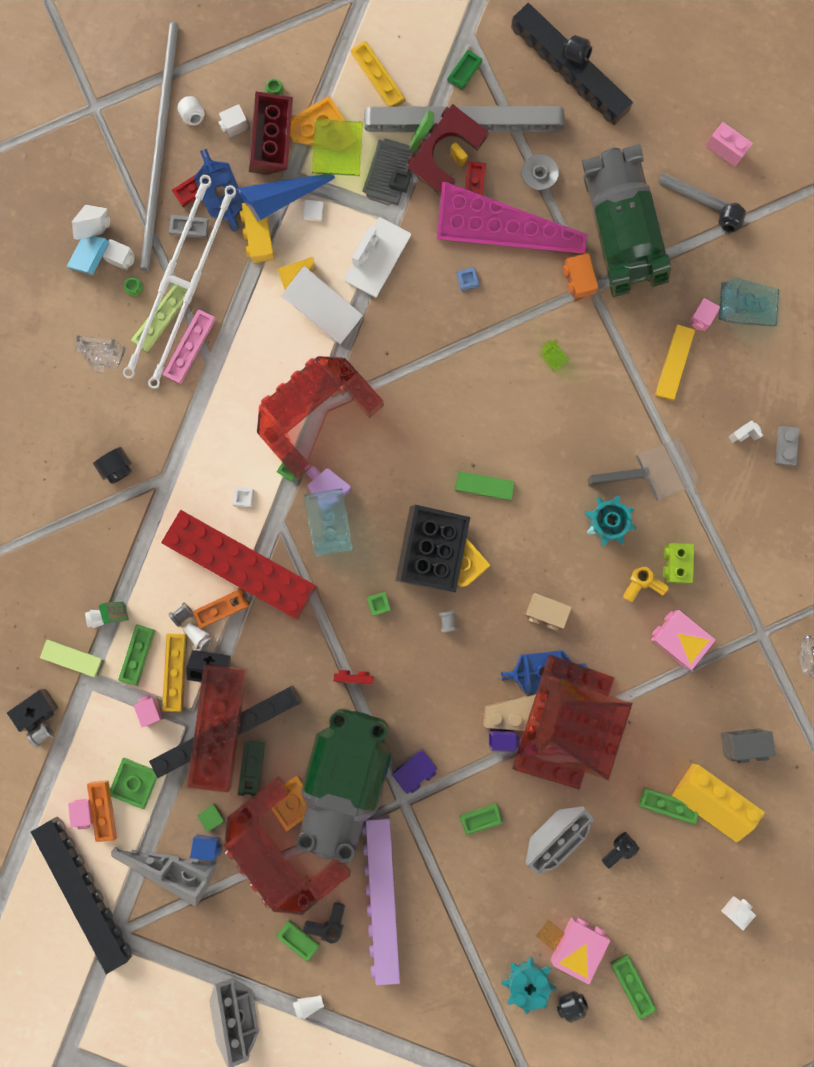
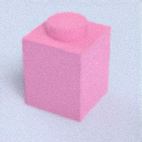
(704, 315)
(148, 711)
(80, 814)

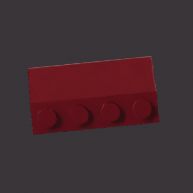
(270, 133)

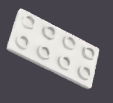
(376, 256)

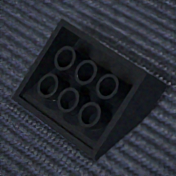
(432, 548)

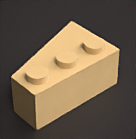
(509, 714)

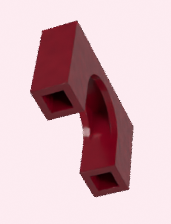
(455, 124)

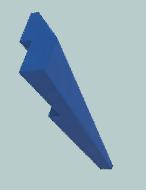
(271, 197)

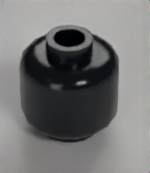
(577, 49)
(732, 217)
(572, 1006)

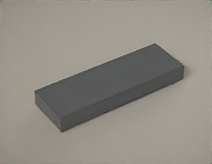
(616, 477)

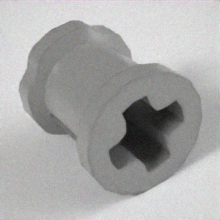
(448, 621)
(40, 734)

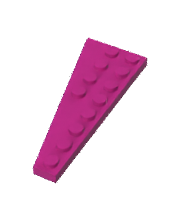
(482, 220)

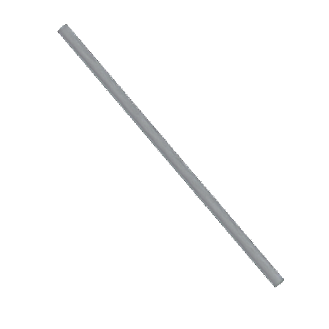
(159, 147)

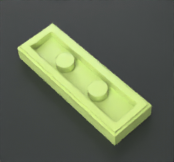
(71, 658)

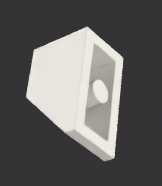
(90, 222)

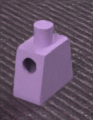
(326, 481)

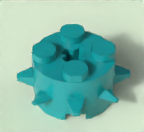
(614, 510)
(520, 977)

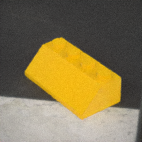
(717, 803)

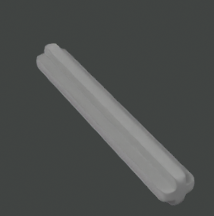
(692, 192)

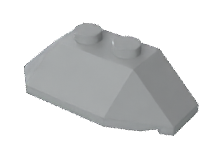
(558, 838)
(234, 1020)

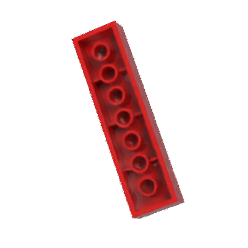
(238, 564)

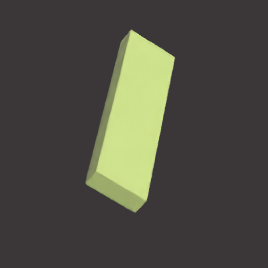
(165, 313)

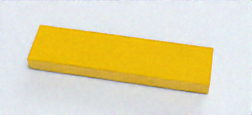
(377, 75)
(675, 362)
(174, 672)

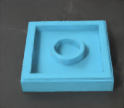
(88, 254)

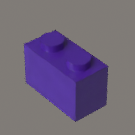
(414, 771)

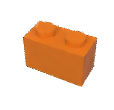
(580, 276)

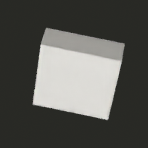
(313, 210)
(243, 497)

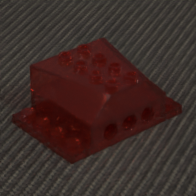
(572, 725)

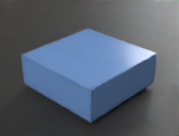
(467, 279)

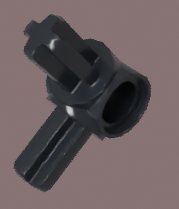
(624, 847)
(321, 929)

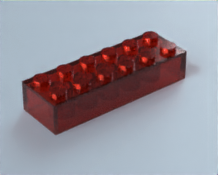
(217, 728)

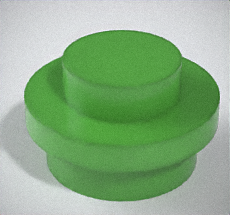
(274, 87)
(133, 286)

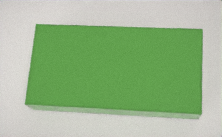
(422, 130)
(481, 819)
(298, 941)

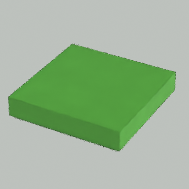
(133, 783)

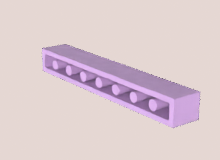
(382, 901)

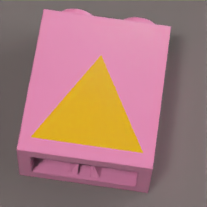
(682, 639)
(580, 949)

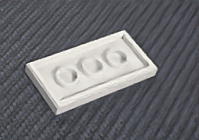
(321, 305)

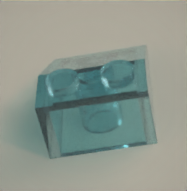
(748, 303)
(328, 522)

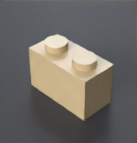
(548, 612)

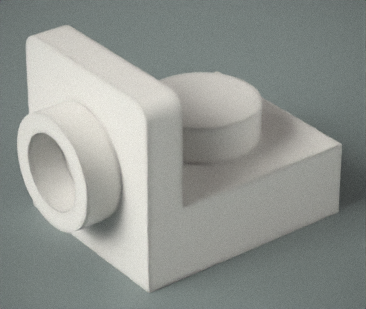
(749, 429)

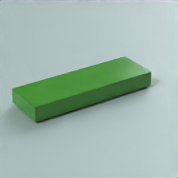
(484, 485)
(136, 655)
(666, 805)
(633, 986)

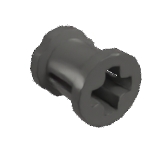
(181, 614)

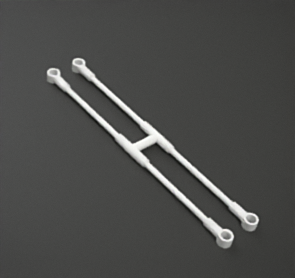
(169, 277)

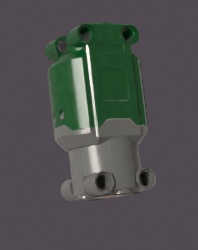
(626, 219)
(343, 784)

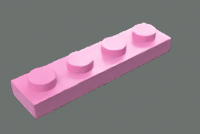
(189, 346)

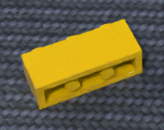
(258, 237)

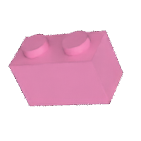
(729, 144)

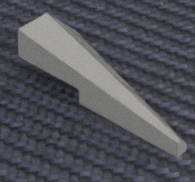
(179, 876)

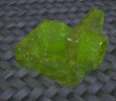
(553, 355)

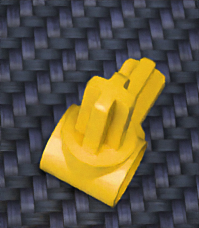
(637, 584)

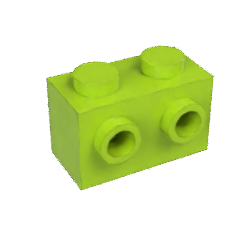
(678, 563)

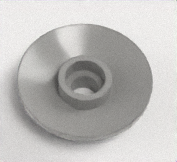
(540, 164)

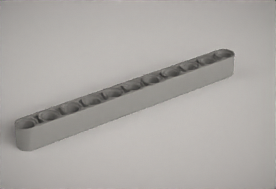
(489, 117)

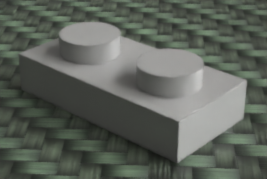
(198, 227)
(787, 446)

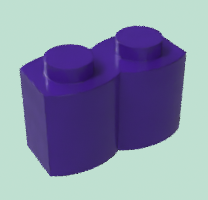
(503, 740)

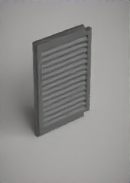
(387, 156)

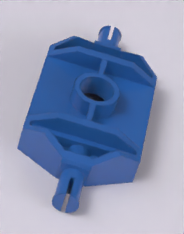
(221, 176)
(528, 667)

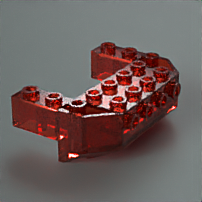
(301, 397)
(265, 863)

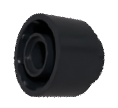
(113, 465)

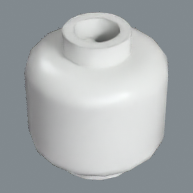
(191, 110)

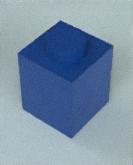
(205, 847)

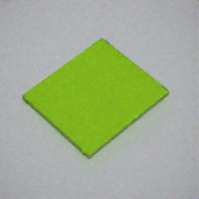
(337, 147)

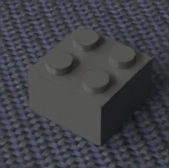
(748, 745)

